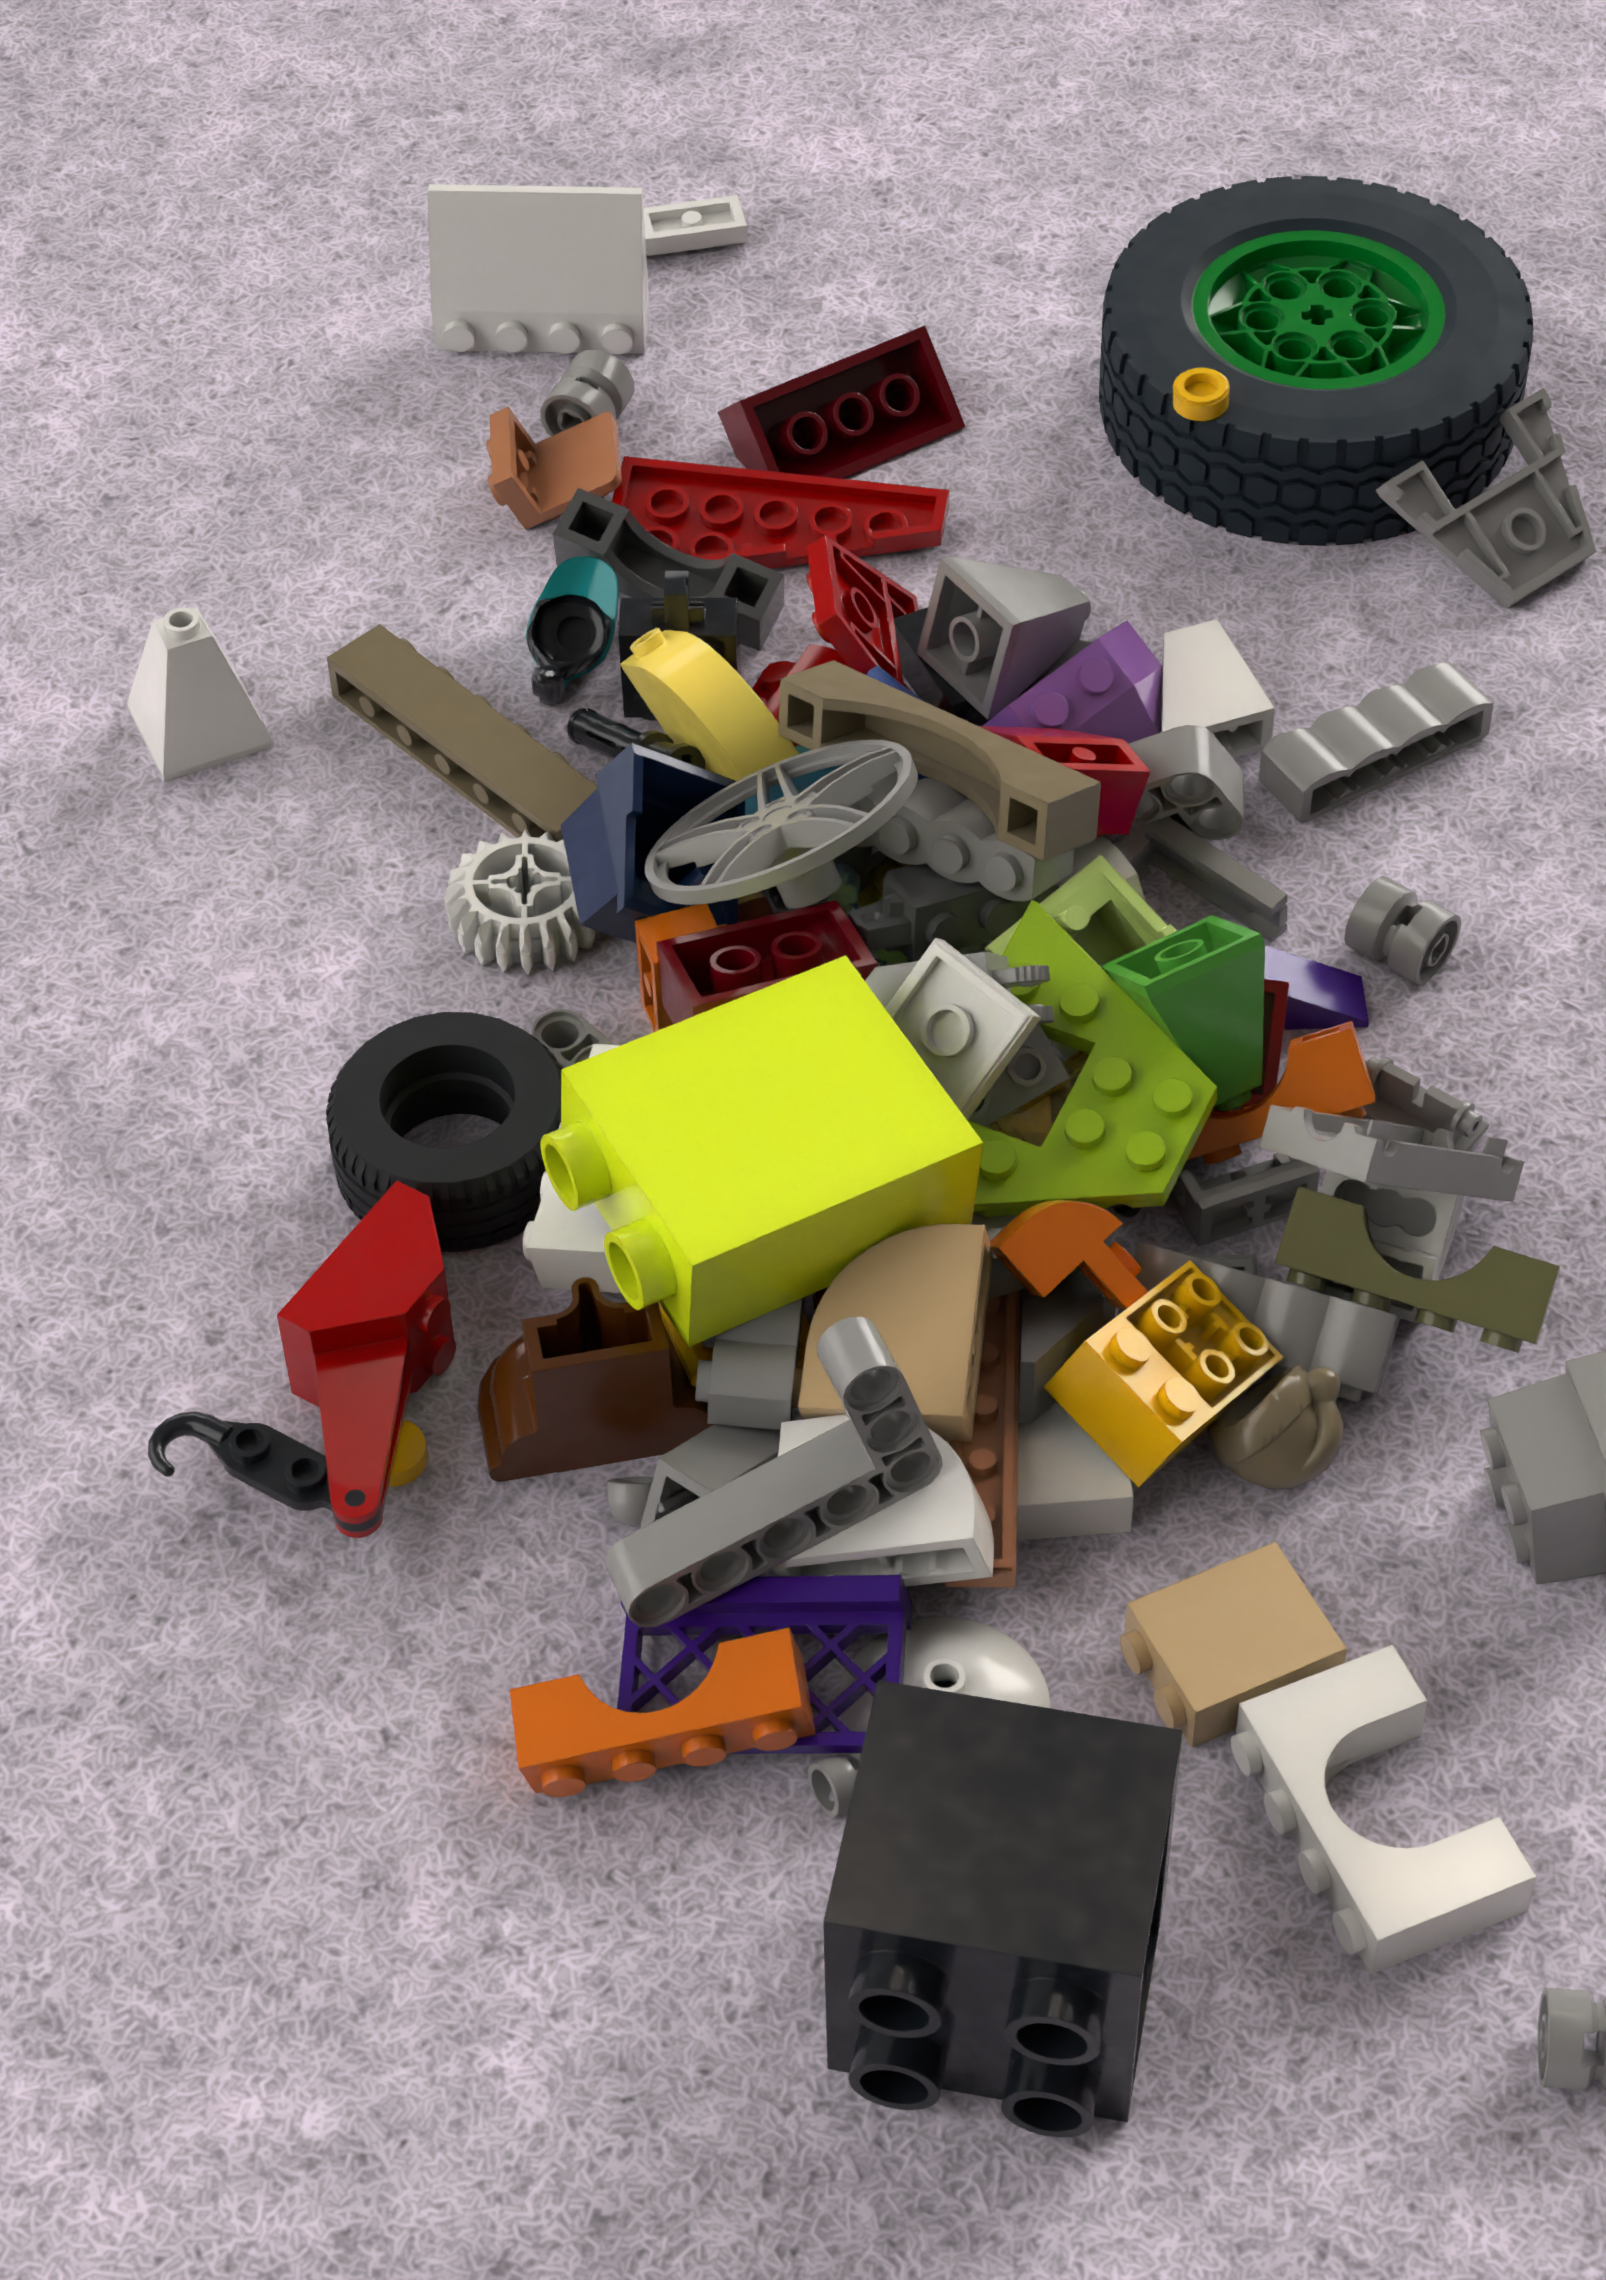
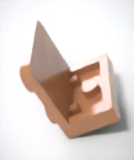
(544, 476)

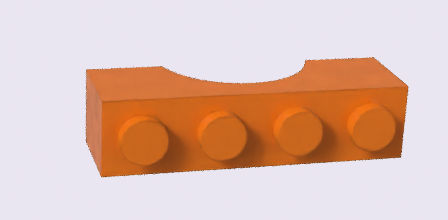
(1321, 1074)
(746, 1701)

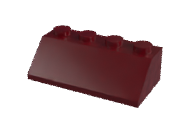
(847, 412)

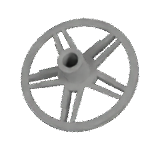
(788, 839)

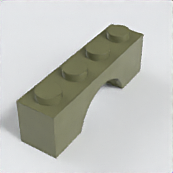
(1333, 1242)

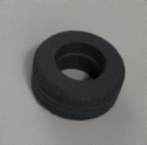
(435, 1070)

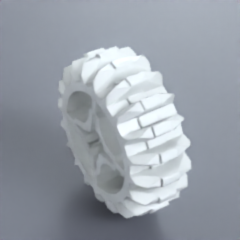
(490, 908)

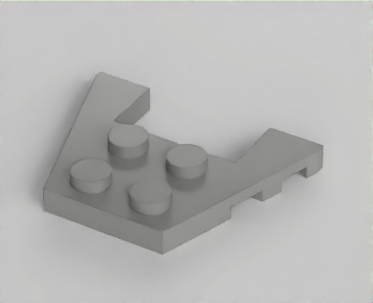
(1515, 531)

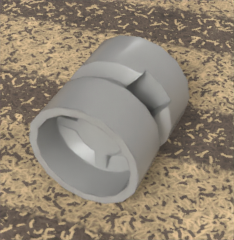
(588, 387)
(1395, 927)
(1560, 2037)

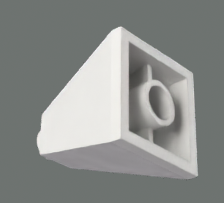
(192, 699)

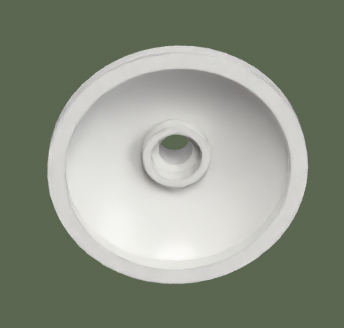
(957, 1651)

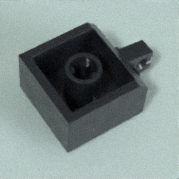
(707, 618)

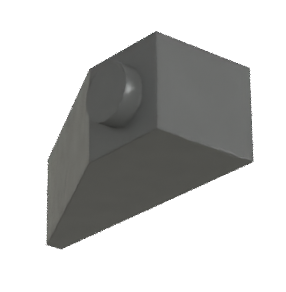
(1051, 1334)

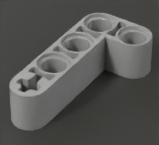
(1191, 778)

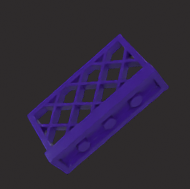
(805, 1605)

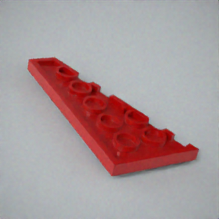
(775, 514)

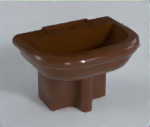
(586, 1390)

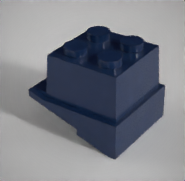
(618, 826)

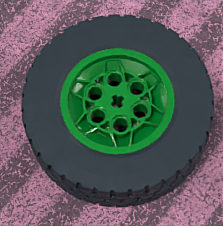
(1350, 347)

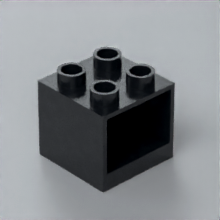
(998, 1906)

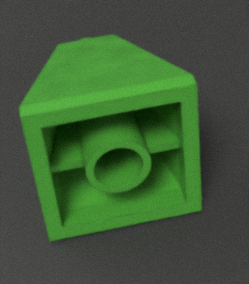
(1207, 998)

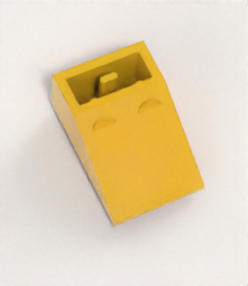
(1162, 1372)

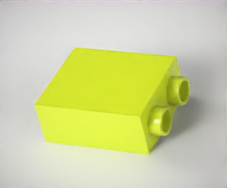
(759, 1149)

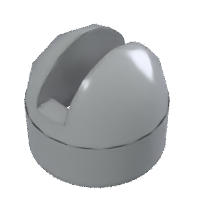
(628, 1498)
(833, 1774)

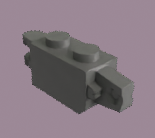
(928, 906)

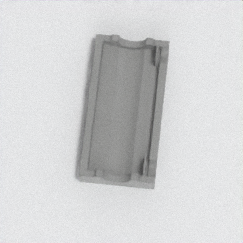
(1392, 1153)

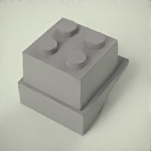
(1552, 1470)

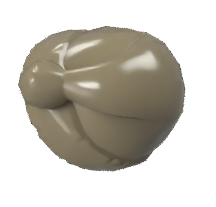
(1282, 1429)

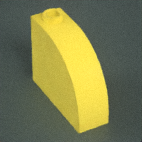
(705, 703)

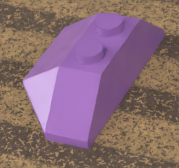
(1100, 691)

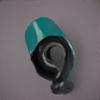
(572, 625)

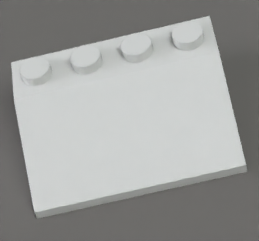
(538, 268)

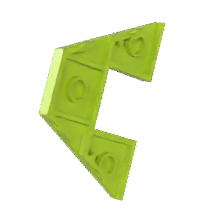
(1129, 1109)

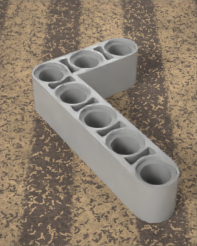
(791, 1499)

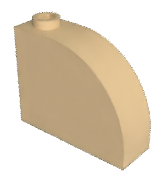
(930, 1307)

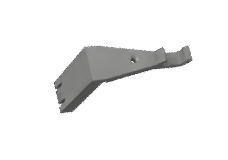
(1207, 873)

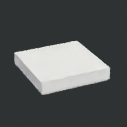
(960, 1023)

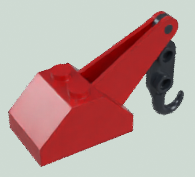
(356, 1348)

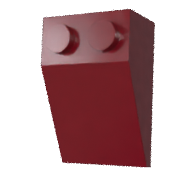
(743, 957)

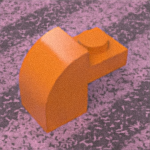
(1056, 1238)

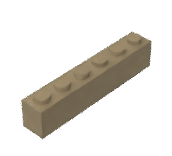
(456, 734)

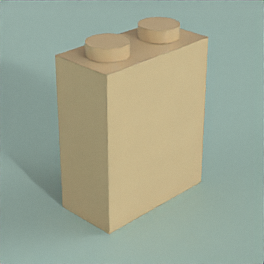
(1227, 1640)

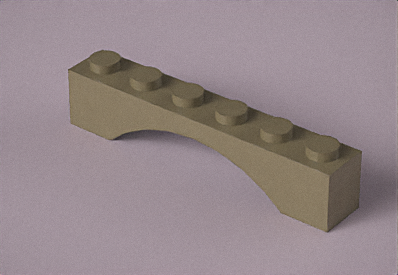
(1023, 794)

